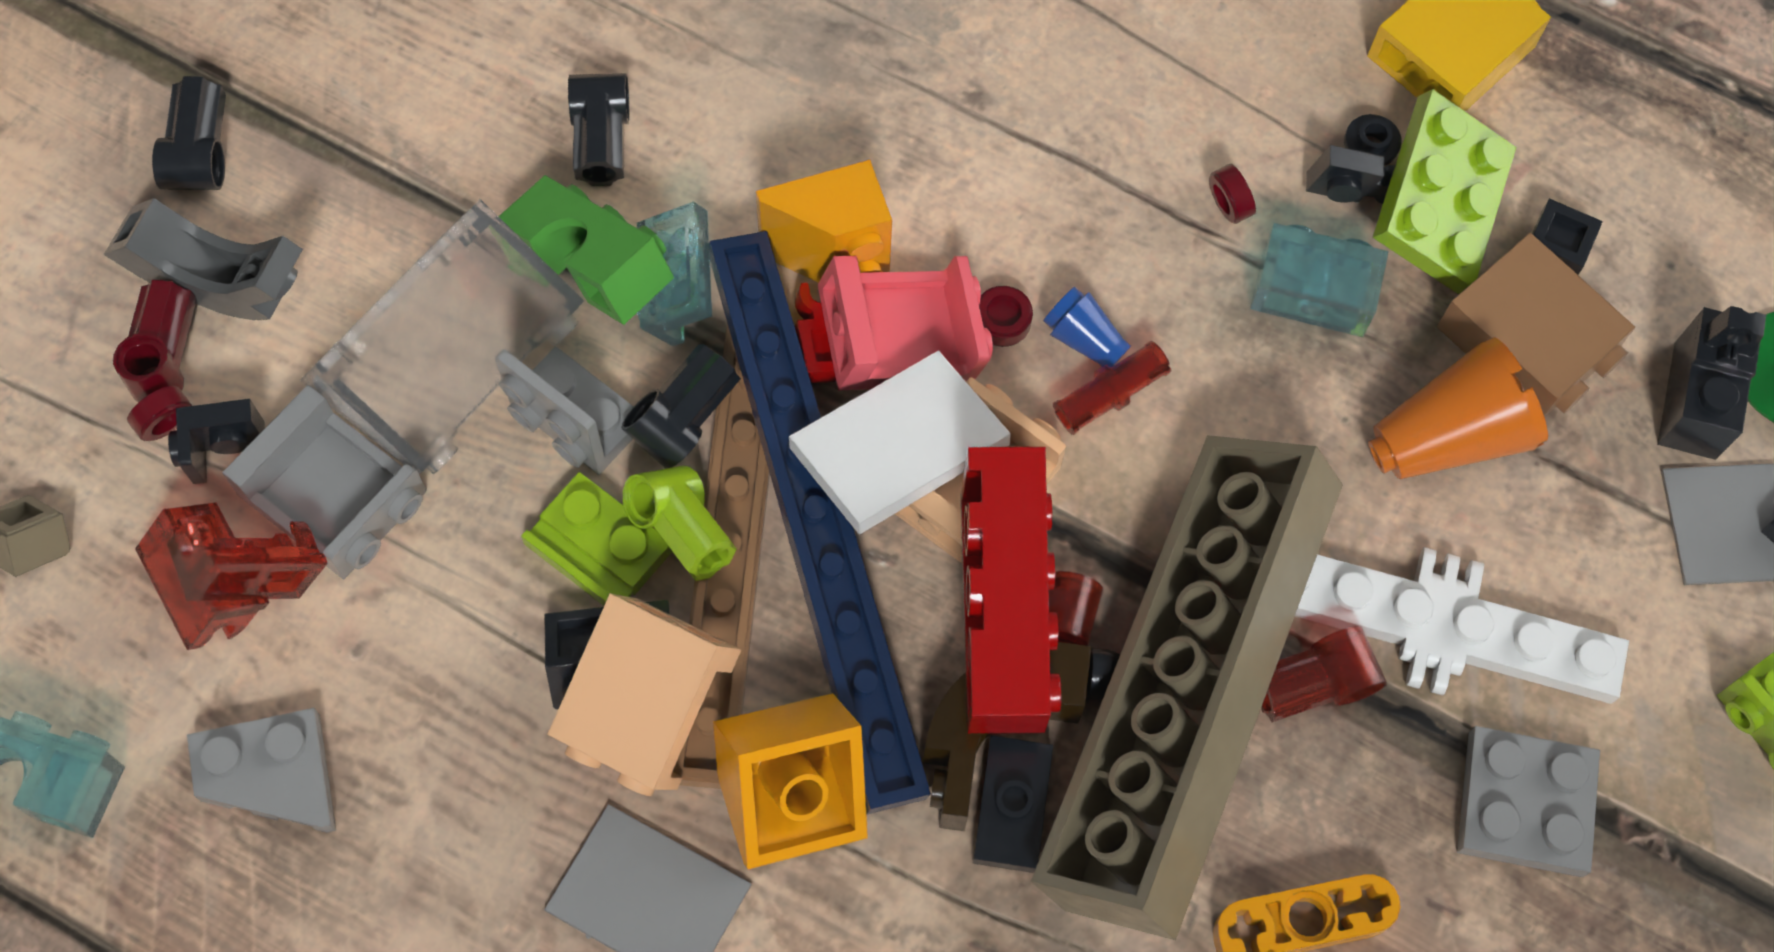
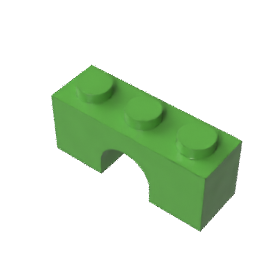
(608, 258)

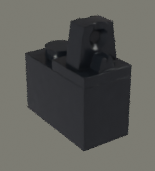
(1711, 381)

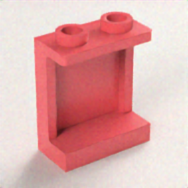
(896, 319)

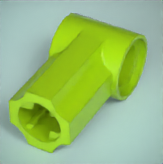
(675, 507)

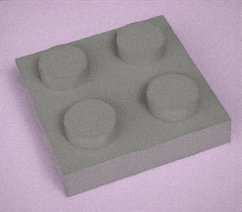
(1529, 801)

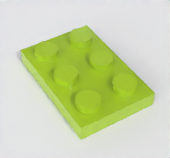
(1445, 192)

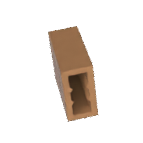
(1546, 320)

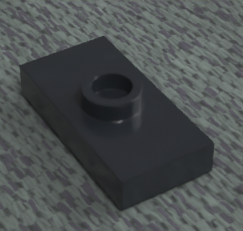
(1013, 804)

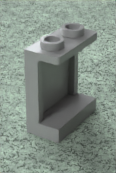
(328, 476)

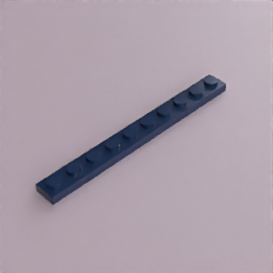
(817, 531)

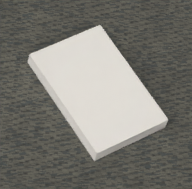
(897, 441)

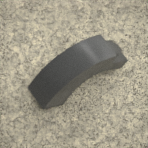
(221, 273)

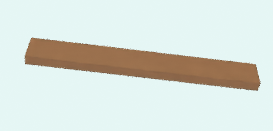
(726, 601)

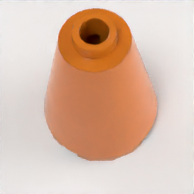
(1462, 417)

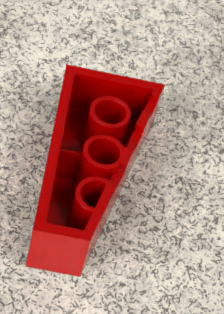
(1008, 591)

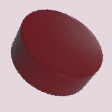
(1232, 194)
(1006, 315)
(156, 413)

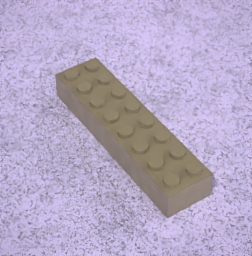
(1189, 685)

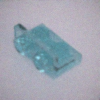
(687, 255)

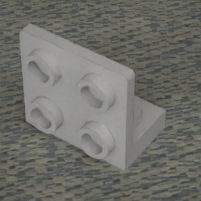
(567, 406)

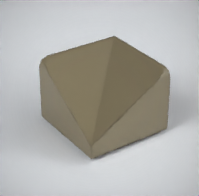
(30, 535)

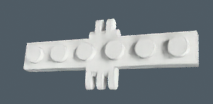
(1447, 626)

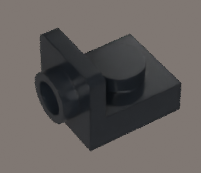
(214, 427)

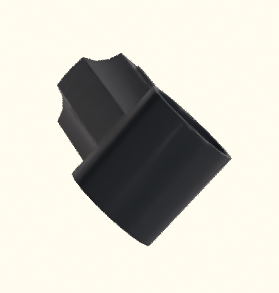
(598, 115)
(192, 149)
(670, 418)

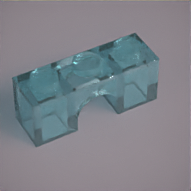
(63, 778)

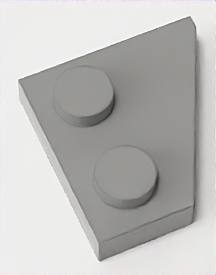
(267, 768)

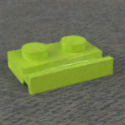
(595, 542)

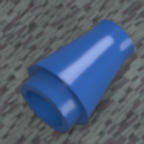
(1086, 328)

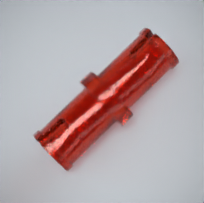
(1112, 387)

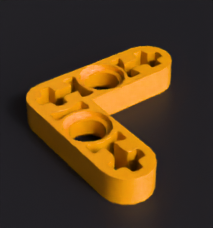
(1272, 916)

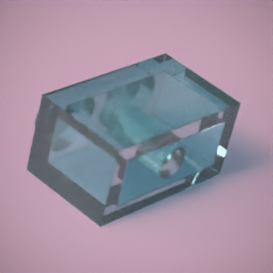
(1319, 279)

